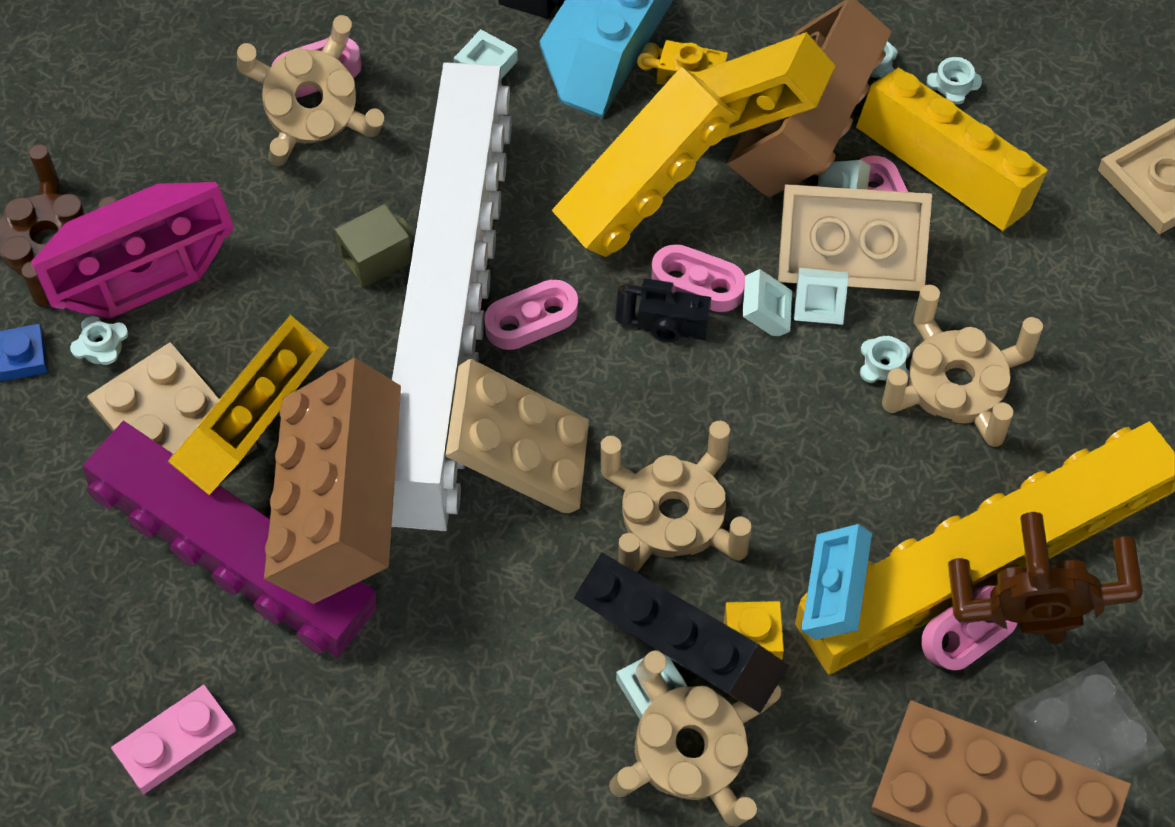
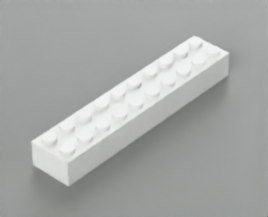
(447, 285)

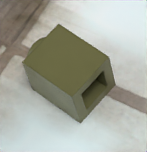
(375, 245)

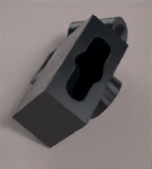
(663, 310)

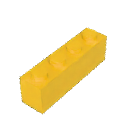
(771, 82)
(951, 148)
(644, 163)
(248, 405)

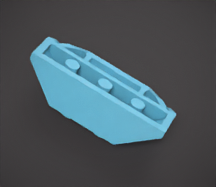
(595, 48)

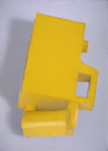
(677, 55)

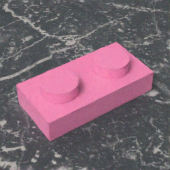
(173, 739)

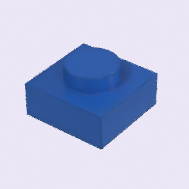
(22, 352)

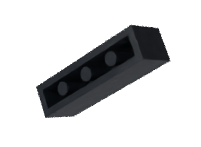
(682, 632)

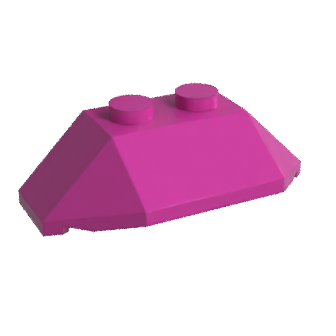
(134, 249)

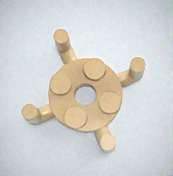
(314, 69)
(964, 349)
(675, 479)
(666, 767)

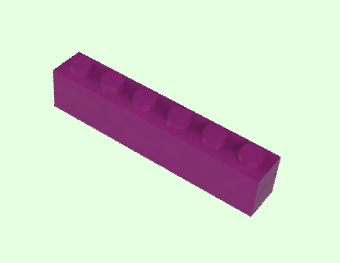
(217, 534)

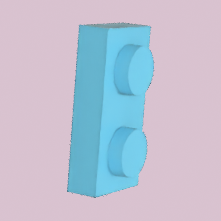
(837, 582)

